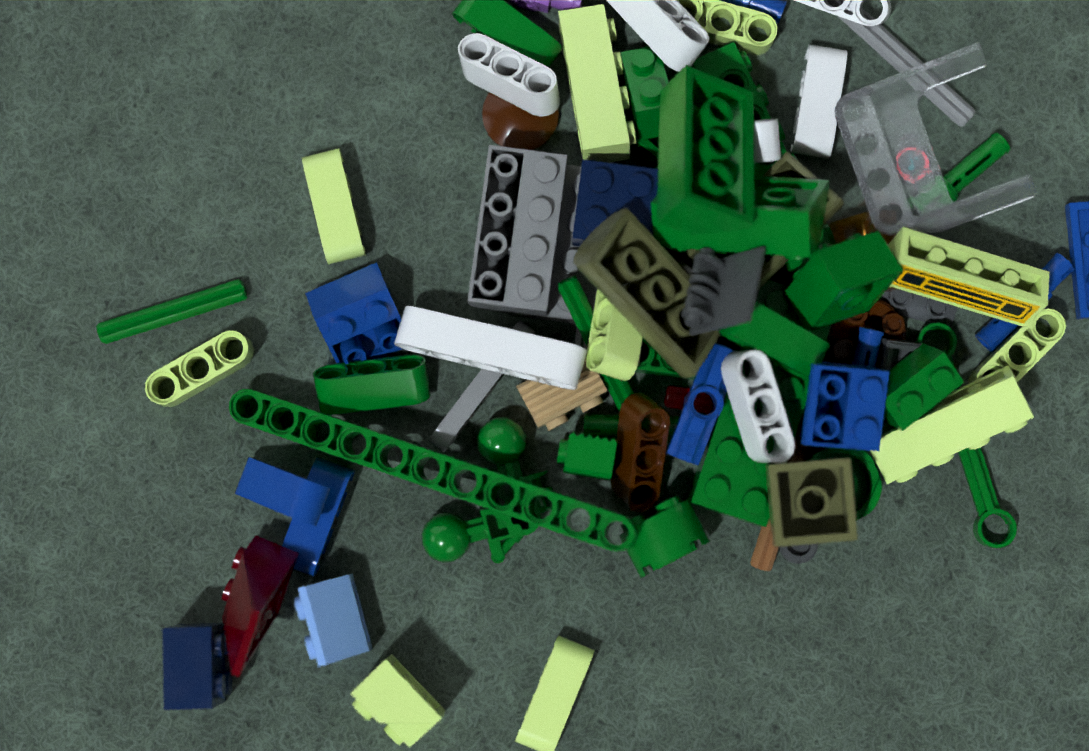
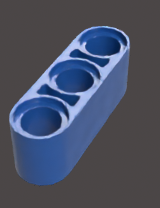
(282, 491)
(311, 539)

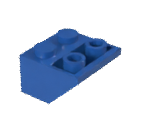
(357, 315)
(845, 406)

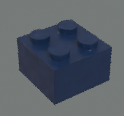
(610, 188)
(195, 666)

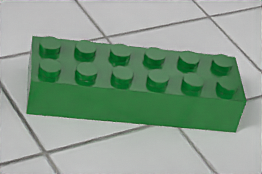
(726, 475)

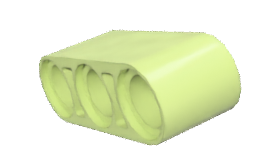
(741, 21)
(333, 206)
(612, 342)
(1031, 343)
(181, 369)
(554, 695)

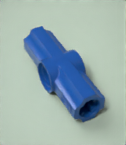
(692, 428)

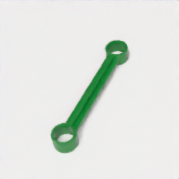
(975, 466)

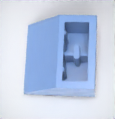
(333, 620)

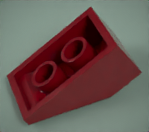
(254, 597)

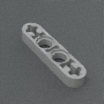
(465, 406)

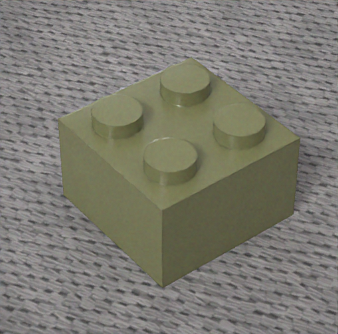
(811, 502)

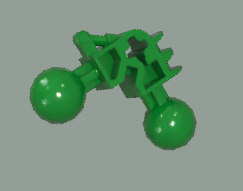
(448, 536)

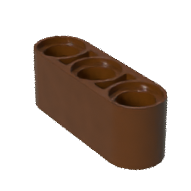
(640, 452)

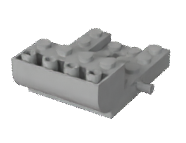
(527, 236)

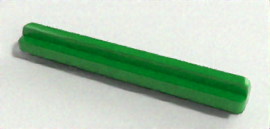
(171, 311)
(582, 315)

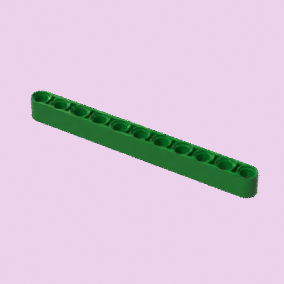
(412, 468)

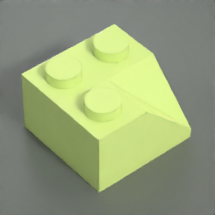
(399, 701)

